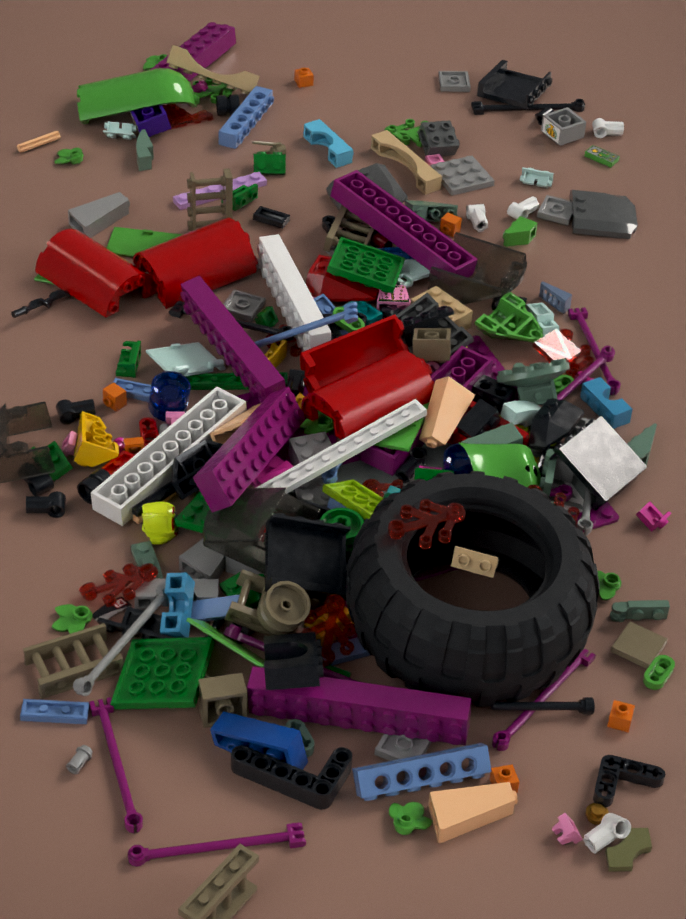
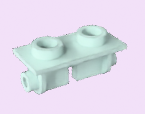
(113, 130)
(543, 178)

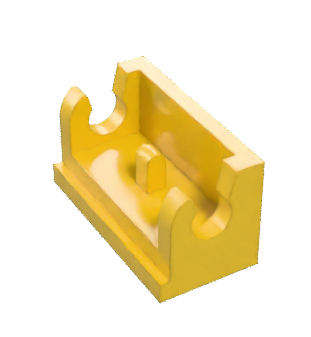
(277, 353)

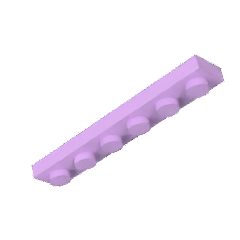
(248, 180)

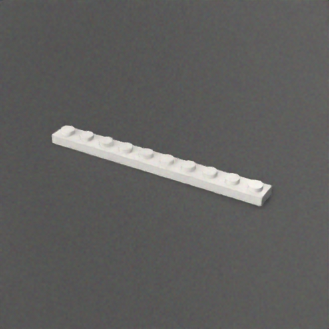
(347, 447)

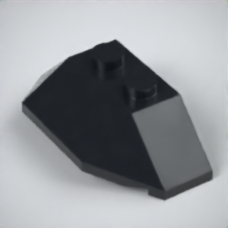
(553, 423)
(188, 464)

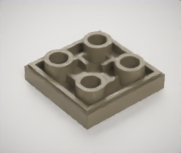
(639, 645)

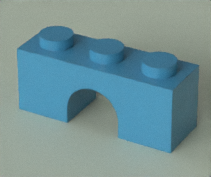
(596, 396)
(180, 593)

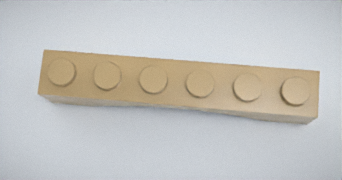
(181, 58)
(389, 146)

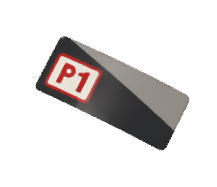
(108, 612)

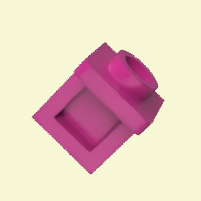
(652, 517)

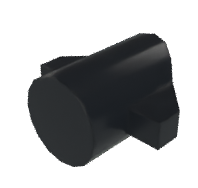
(539, 116)

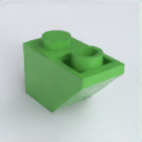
(520, 232)

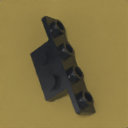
(425, 320)
(149, 630)

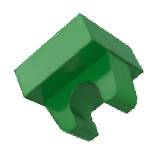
(267, 317)

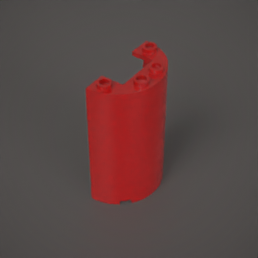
(214, 252)
(91, 271)
(352, 351)
(370, 392)

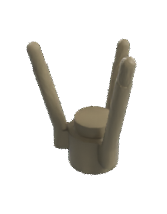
(277, 147)

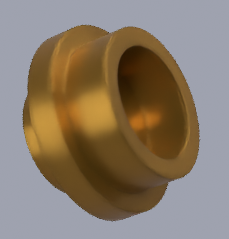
(595, 813)

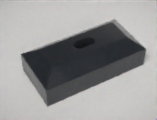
(271, 217)

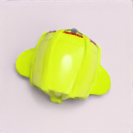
(159, 522)

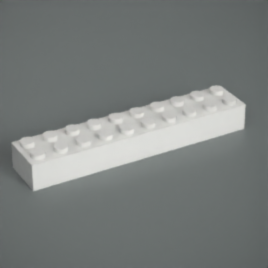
(290, 291)
(154, 463)

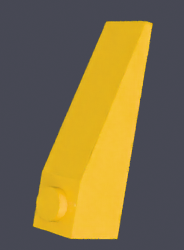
(93, 443)

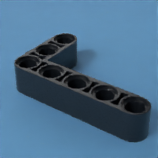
(292, 781)

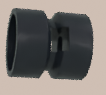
(227, 104)
(87, 485)

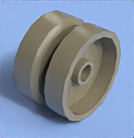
(283, 608)

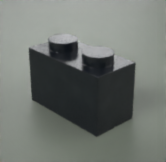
(478, 420)

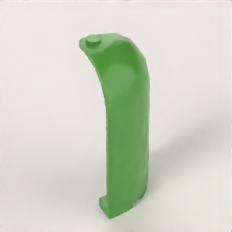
(133, 93)

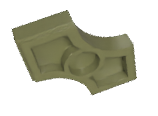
(622, 855)

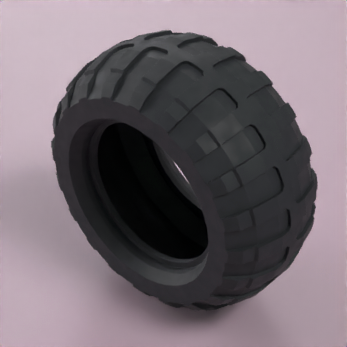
(464, 649)

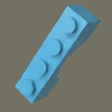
(338, 151)

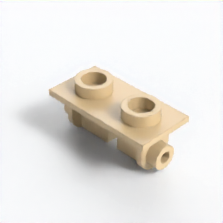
(474, 561)

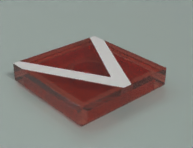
(556, 346)

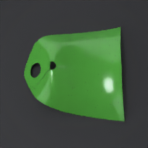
(504, 460)

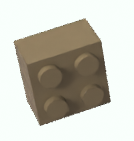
(432, 344)
(221, 694)

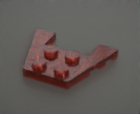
(180, 117)

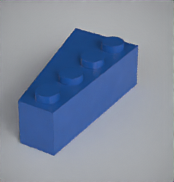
(268, 738)

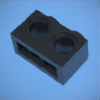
(492, 392)

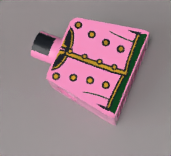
(398, 299)

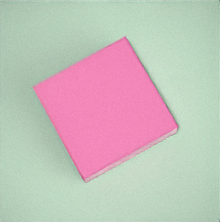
(433, 159)

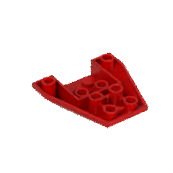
(336, 287)

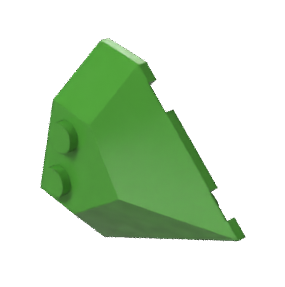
(510, 321)

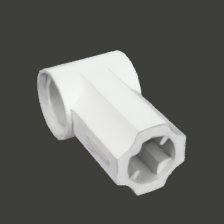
(607, 128)
(523, 209)
(476, 214)
(611, 828)

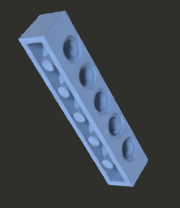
(245, 117)
(366, 775)

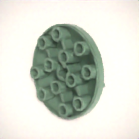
(535, 381)

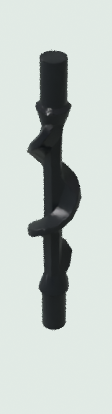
(39, 302)

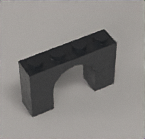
(292, 661)

